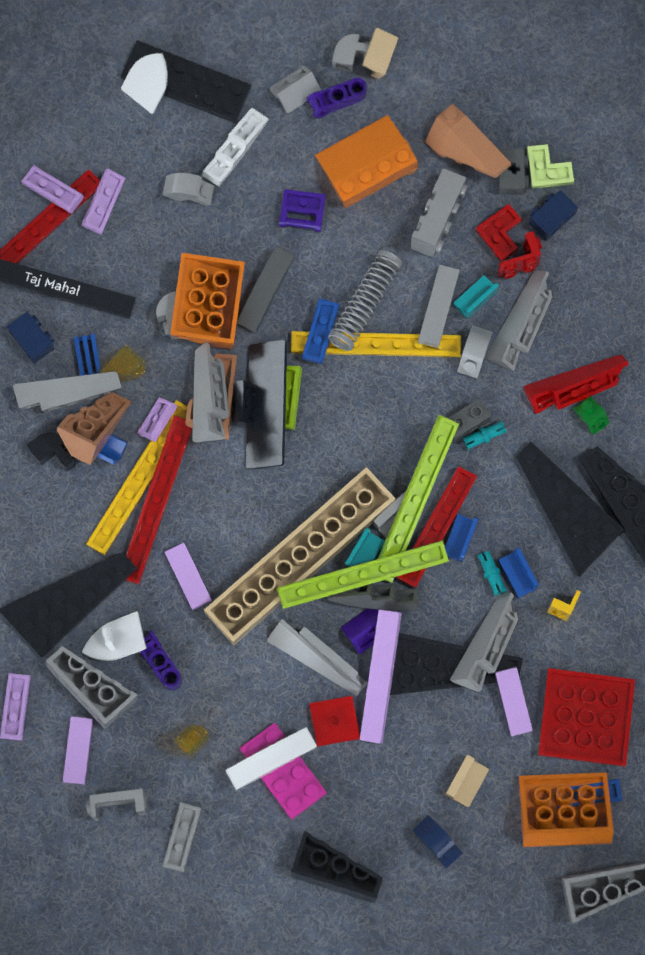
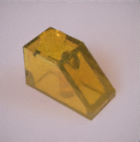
(126, 364)
(192, 740)

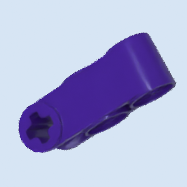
(329, 105)
(155, 650)

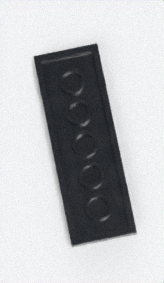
(196, 84)

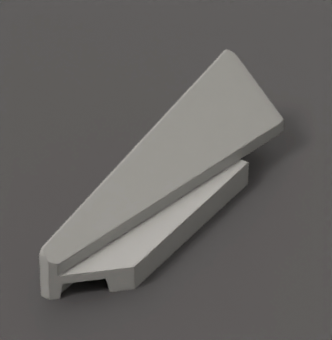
(522, 323)
(65, 391)
(210, 396)
(487, 645)
(316, 655)

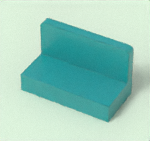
(476, 296)
(365, 549)

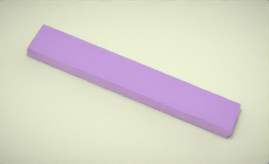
(380, 676)

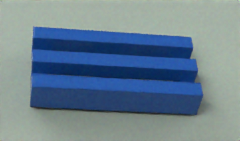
(84, 339)

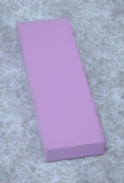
(52, 189)
(103, 201)
(188, 576)
(513, 701)
(15, 707)
(77, 750)

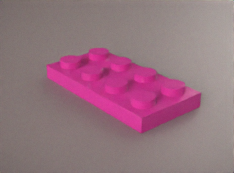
(290, 784)

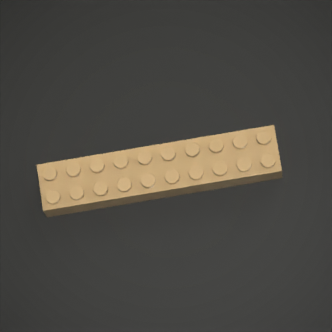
(299, 555)

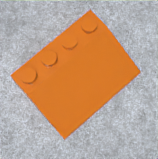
(367, 161)
(207, 300)
(553, 826)

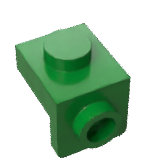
(592, 415)

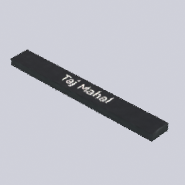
(66, 289)

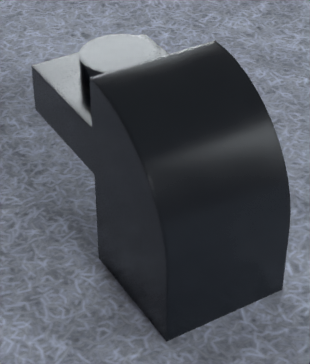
(47, 446)

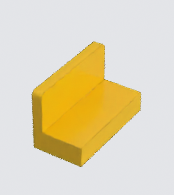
(561, 609)

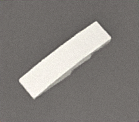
(235, 147)
(271, 758)

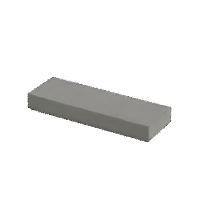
(182, 837)

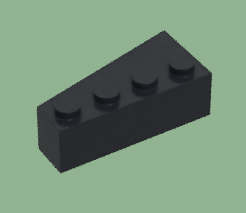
(334, 870)

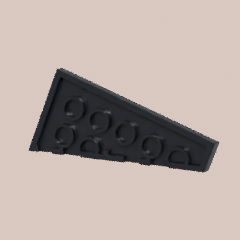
(621, 493)
(576, 517)
(57, 609)
(429, 664)

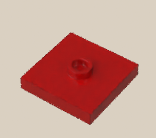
(334, 721)

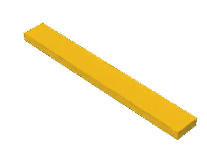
(386, 345)
(131, 490)

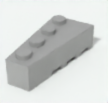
(438, 211)
(94, 690)
(602, 888)

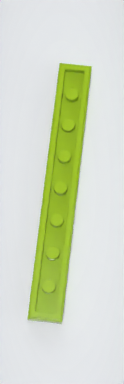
(419, 487)
(362, 574)

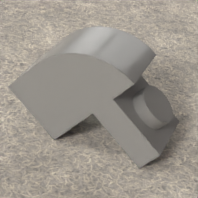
(347, 50)
(188, 187)
(165, 312)
(474, 351)

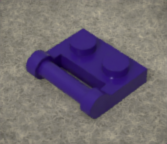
(302, 203)

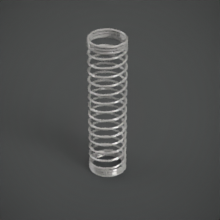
(334, 335)

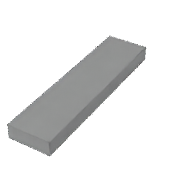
(438, 306)

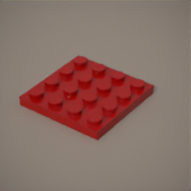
(586, 717)

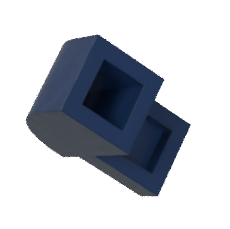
(437, 841)

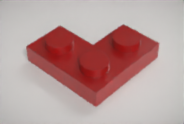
(495, 230)

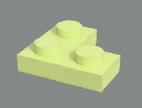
(544, 173)

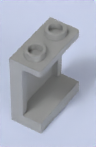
(135, 796)

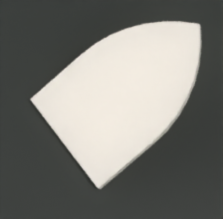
(147, 81)
(116, 639)

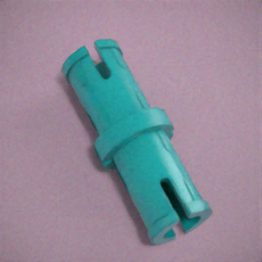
(484, 435)
(492, 573)

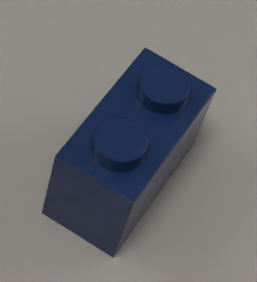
(553, 214)
(30, 337)

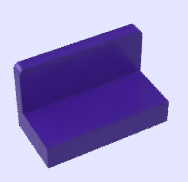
(362, 629)

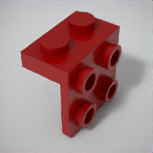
(523, 263)

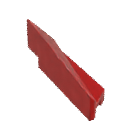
(575, 384)

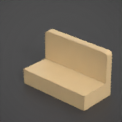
(379, 52)
(467, 781)

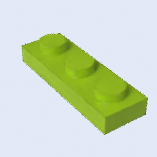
(293, 382)

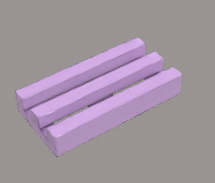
(157, 419)

